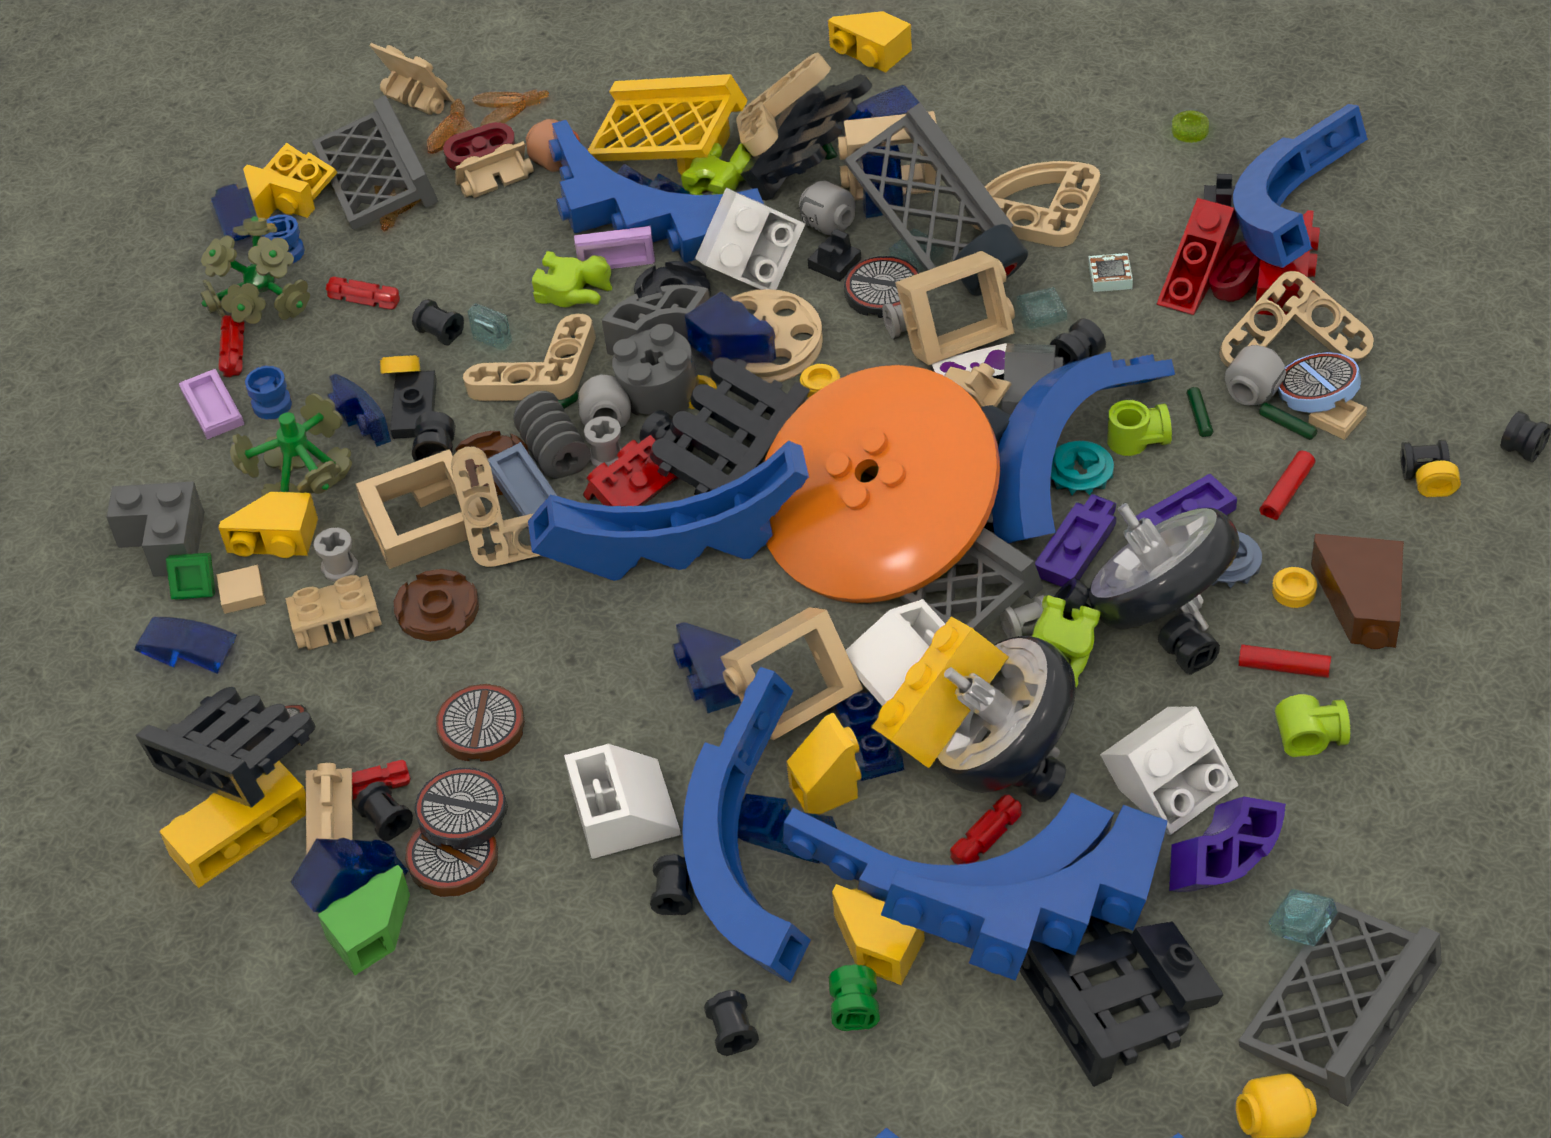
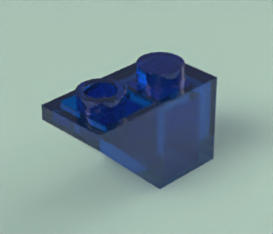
(231, 208)
(729, 331)
(701, 654)
(341, 867)

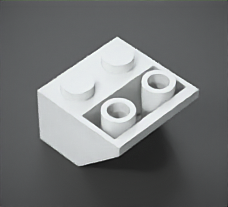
(749, 241)
(892, 646)
(1171, 766)
(620, 799)

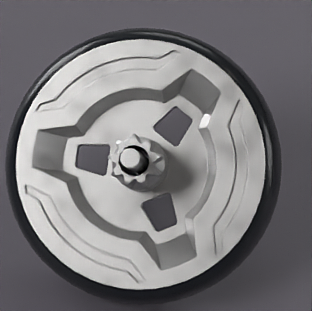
(1163, 567)
(1018, 737)

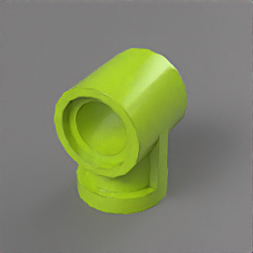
(1135, 426)
(1309, 727)

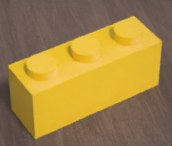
(925, 706)
(225, 831)

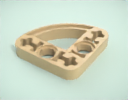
(1047, 221)

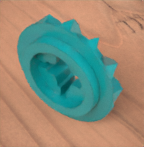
(1088, 455)

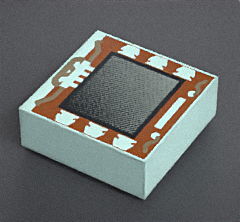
(1110, 272)

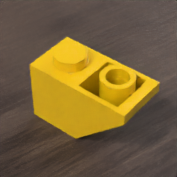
(871, 38)
(271, 525)
(825, 767)
(875, 939)

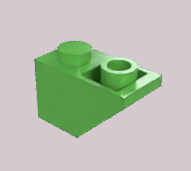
(368, 920)

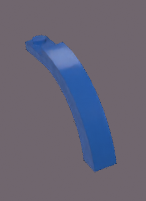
(1271, 230)
(1030, 440)
(712, 832)
(1062, 843)

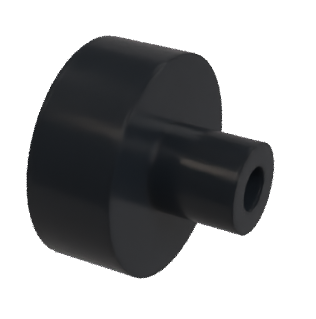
(1074, 594)

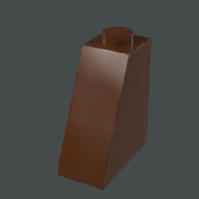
(1362, 585)

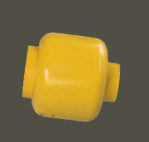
(1275, 1107)

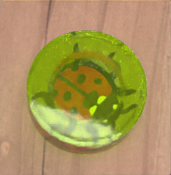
(1190, 126)

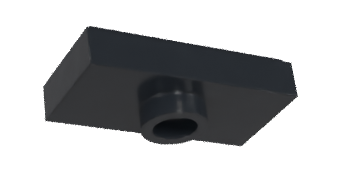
(412, 397)
(1176, 966)

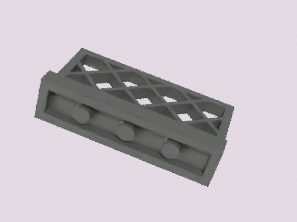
(396, 154)
(948, 167)
(1003, 565)
(1374, 1025)

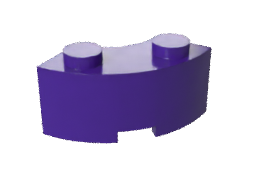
(1230, 846)

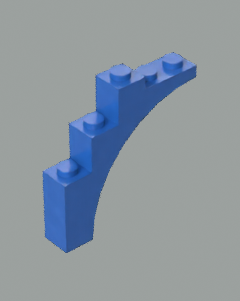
(600, 196)
(671, 533)
(1051, 910)

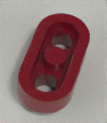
(477, 142)
(1235, 273)

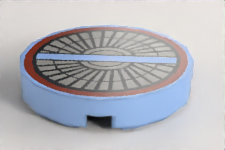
(1319, 382)

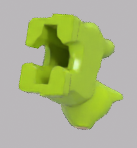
(715, 174)
(566, 280)
(1072, 638)

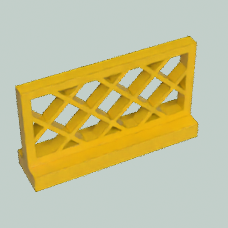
(665, 100)

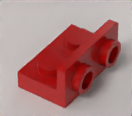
(630, 479)

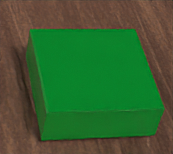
(190, 576)

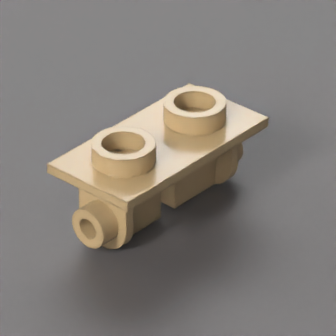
(478, 174)
(328, 803)

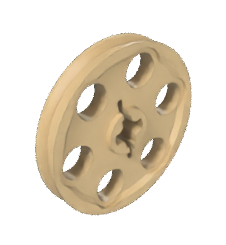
(804, 320)

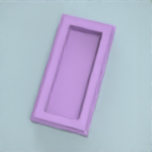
(618, 247)
(211, 404)

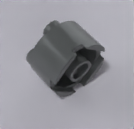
(656, 370)

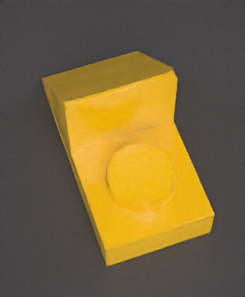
(276, 191)

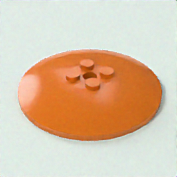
(919, 510)

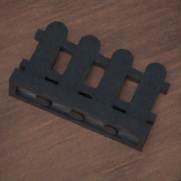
(802, 133)
(745, 423)
(227, 744)
(1085, 1011)

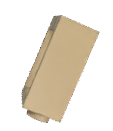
(860, 132)
(919, 319)
(399, 482)
(826, 650)

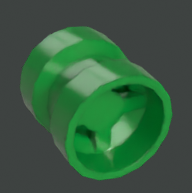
(853, 994)

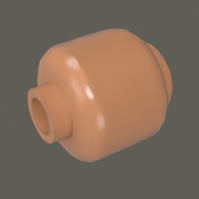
(538, 145)

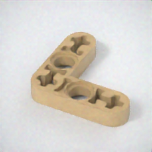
(757, 120)
(1301, 312)
(496, 380)
(505, 532)

